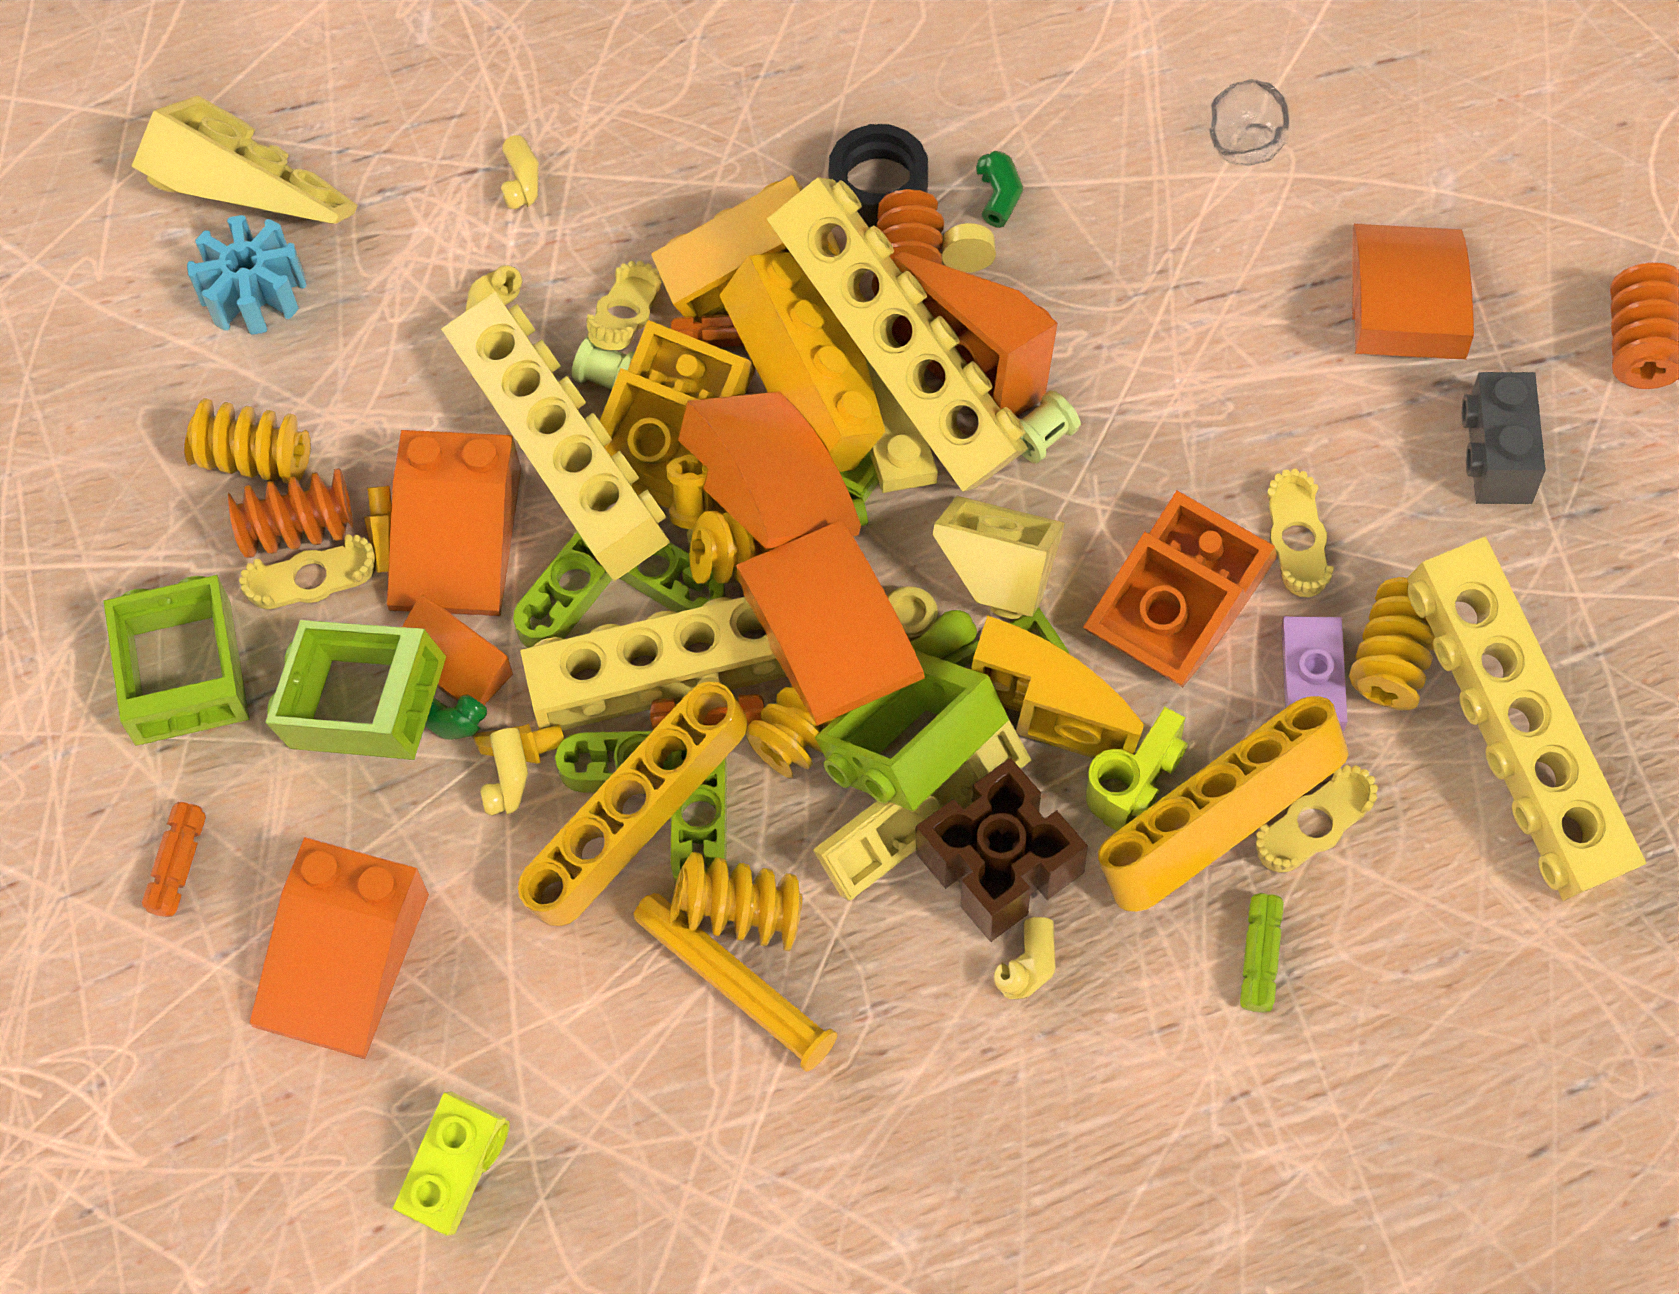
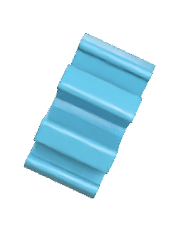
(247, 274)

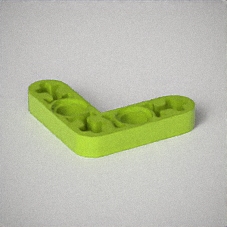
(577, 555)
(624, 744)

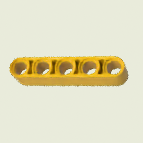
(1223, 803)
(625, 833)

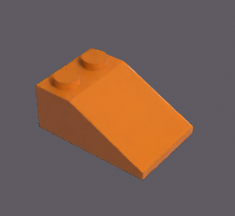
(995, 330)
(452, 520)
(337, 946)

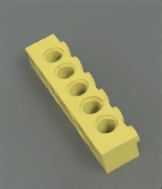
(804, 230)
(536, 405)
(1528, 684)
(630, 689)

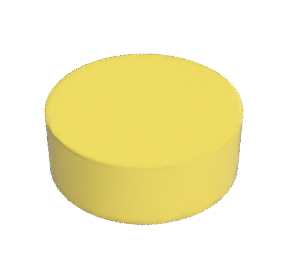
(968, 247)
(914, 609)

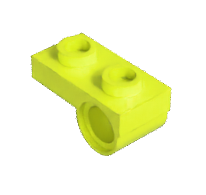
(1158, 752)
(452, 1156)

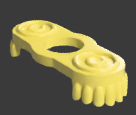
(634, 288)
(1294, 504)
(276, 586)
(1343, 799)

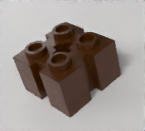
(1002, 815)

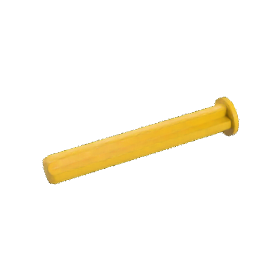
(736, 982)

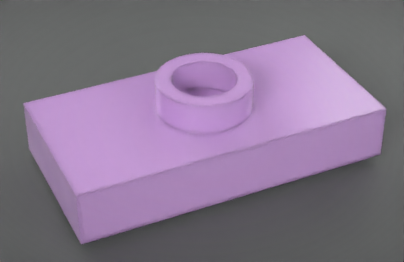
(1314, 661)

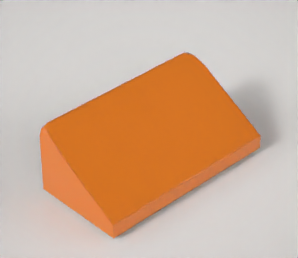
(471, 661)

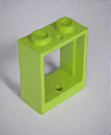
(403, 704)
(186, 707)
(965, 720)

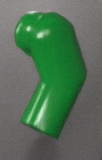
(1006, 184)
(456, 722)

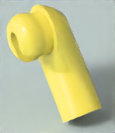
(525, 167)
(504, 281)
(511, 772)
(1034, 966)

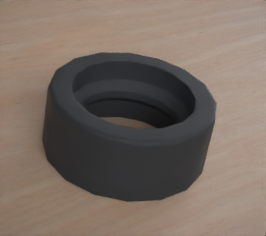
(878, 142)

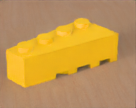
(805, 353)

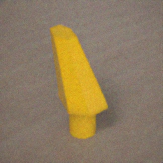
(379, 525)
(532, 742)

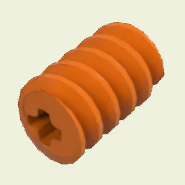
(911, 225)
(1645, 325)
(291, 514)

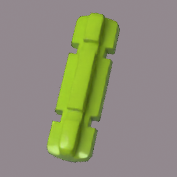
(1261, 952)

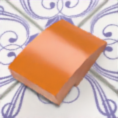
(1411, 292)
(767, 466)
(1181, 589)
(829, 622)

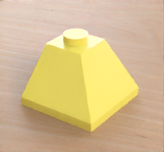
(999, 553)

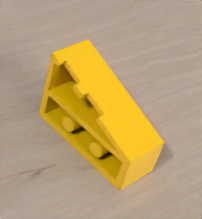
(705, 259)

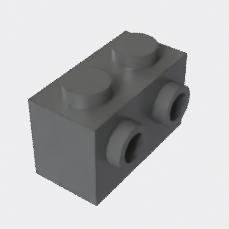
(1504, 437)

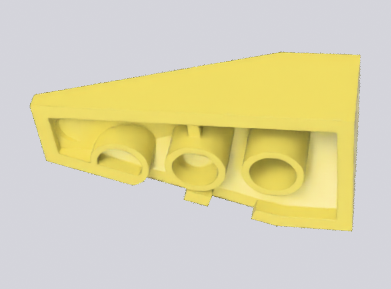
(211, 155)

